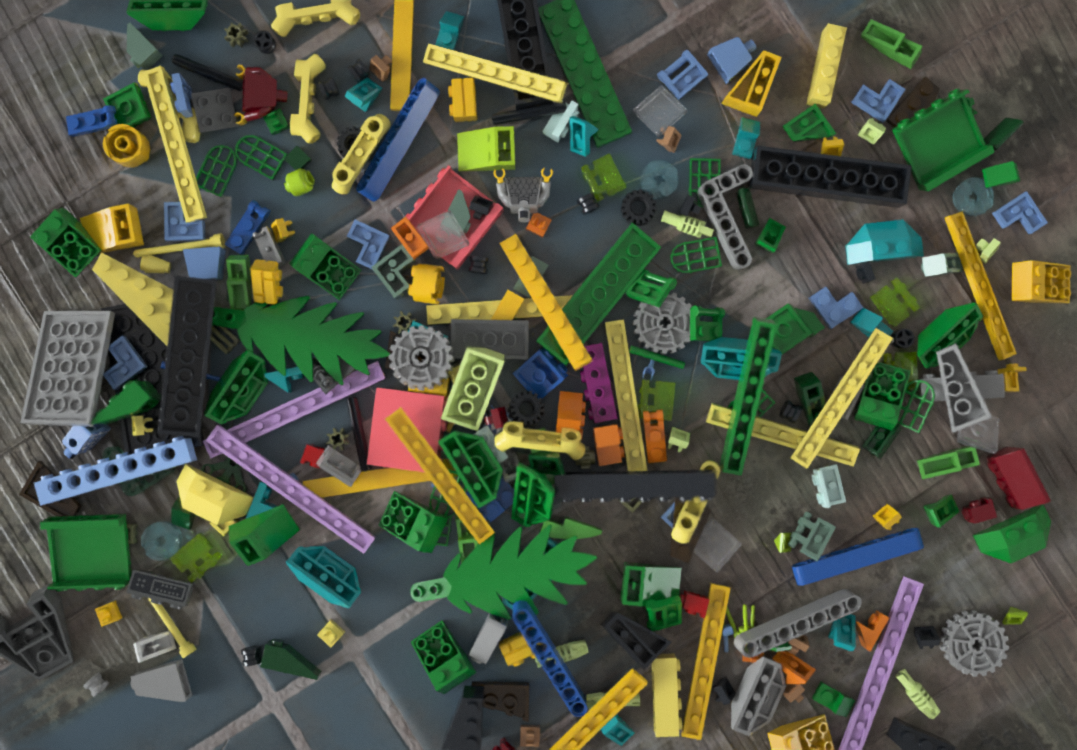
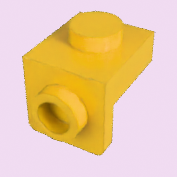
(1010, 373)

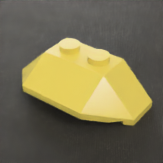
(211, 497)

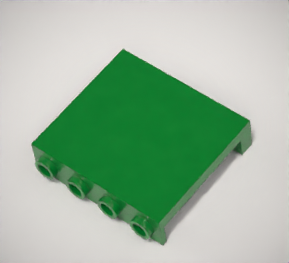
(941, 140)
(88, 551)

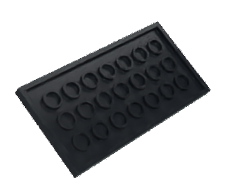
(152, 352)

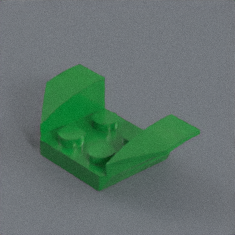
(793, 327)

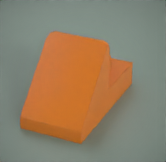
(410, 238)
(869, 634)
(797, 670)

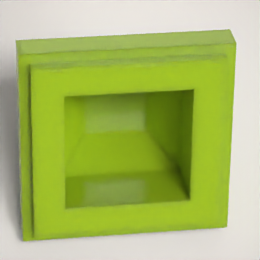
(782, 542)
(1014, 616)

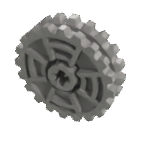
(660, 338)
(406, 355)
(986, 650)

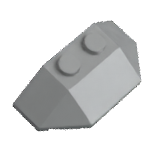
(757, 696)

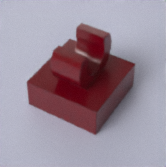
(498, 417)

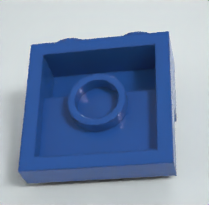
(541, 373)
(500, 504)

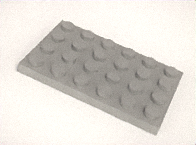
(68, 368)

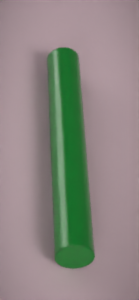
(657, 357)

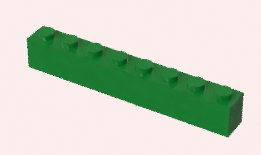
(747, 395)

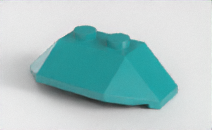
(884, 242)
(726, 356)
(326, 574)

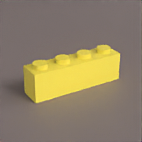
(826, 65)
(665, 696)

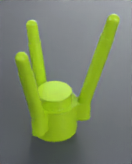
(742, 628)

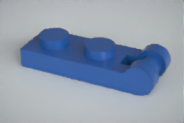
(91, 121)
(242, 234)

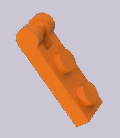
(655, 436)

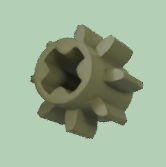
(241, 35)
(400, 320)
(333, 441)
(587, 459)

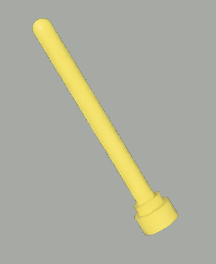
(216, 241)
(185, 648)

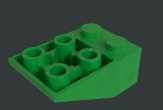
(66, 241)
(325, 266)
(882, 396)
(135, 399)
(413, 522)
(262, 534)
(648, 582)
(442, 658)

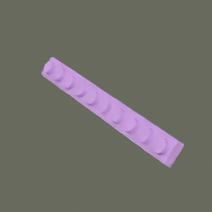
(301, 407)
(290, 488)
(881, 665)

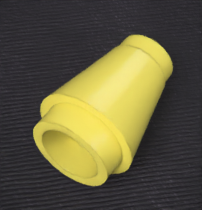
(152, 264)

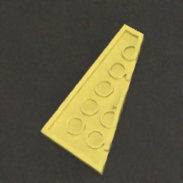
(142, 294)

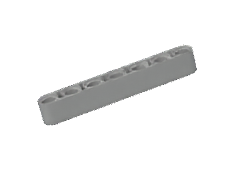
(826, 609)

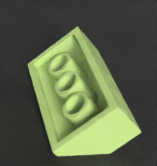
(473, 387)

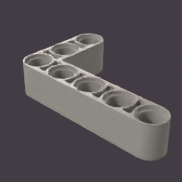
(725, 215)

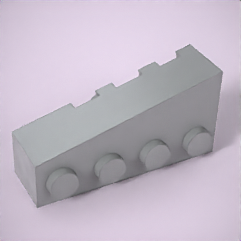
(989, 385)
(961, 393)

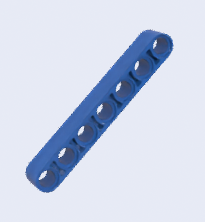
(398, 139)
(858, 556)
(547, 651)

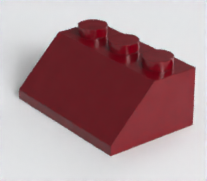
(1017, 478)

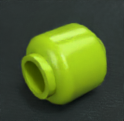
(299, 182)

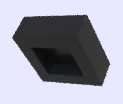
(865, 273)

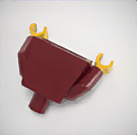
(258, 94)

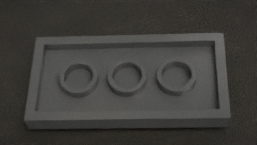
(502, 336)

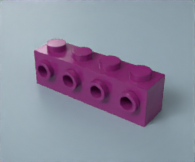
(598, 386)

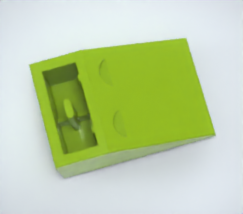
(486, 149)

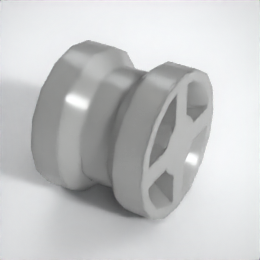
(96, 684)

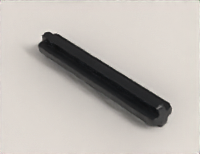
(207, 72)
(529, 113)
(358, 432)

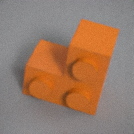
(570, 411)
(607, 444)

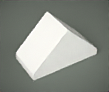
(154, 645)

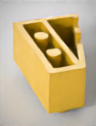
(753, 87)

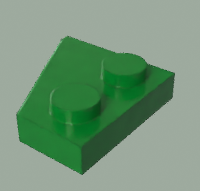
(809, 126)

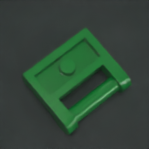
(650, 292)
(705, 330)
(670, 613)

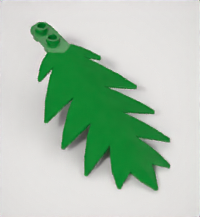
(301, 335)
(507, 575)

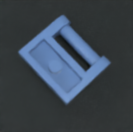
(686, 79)

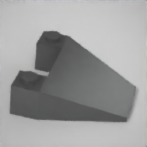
(40, 641)

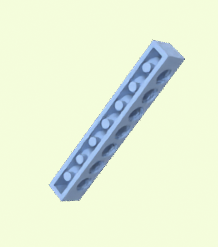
(48, 489)

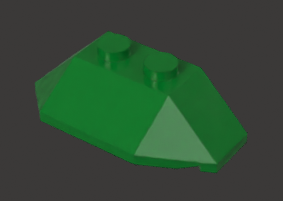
(167, 14)
(949, 328)
(237, 388)
(474, 464)
(532, 497)
(1016, 536)

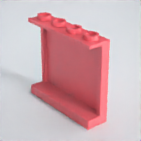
(438, 201)
(425, 414)

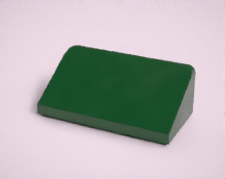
(1002, 132)
(747, 208)
(880, 440)

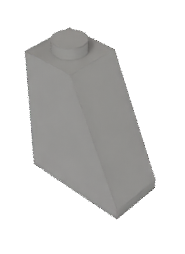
(487, 638)
(163, 682)

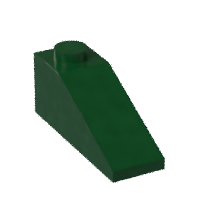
(810, 395)
(285, 659)

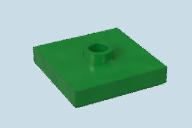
(129, 105)

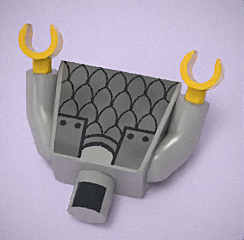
(523, 194)

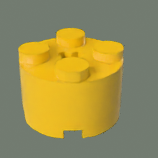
(126, 145)
(427, 283)

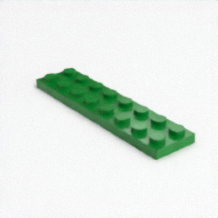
(584, 70)
(603, 287)

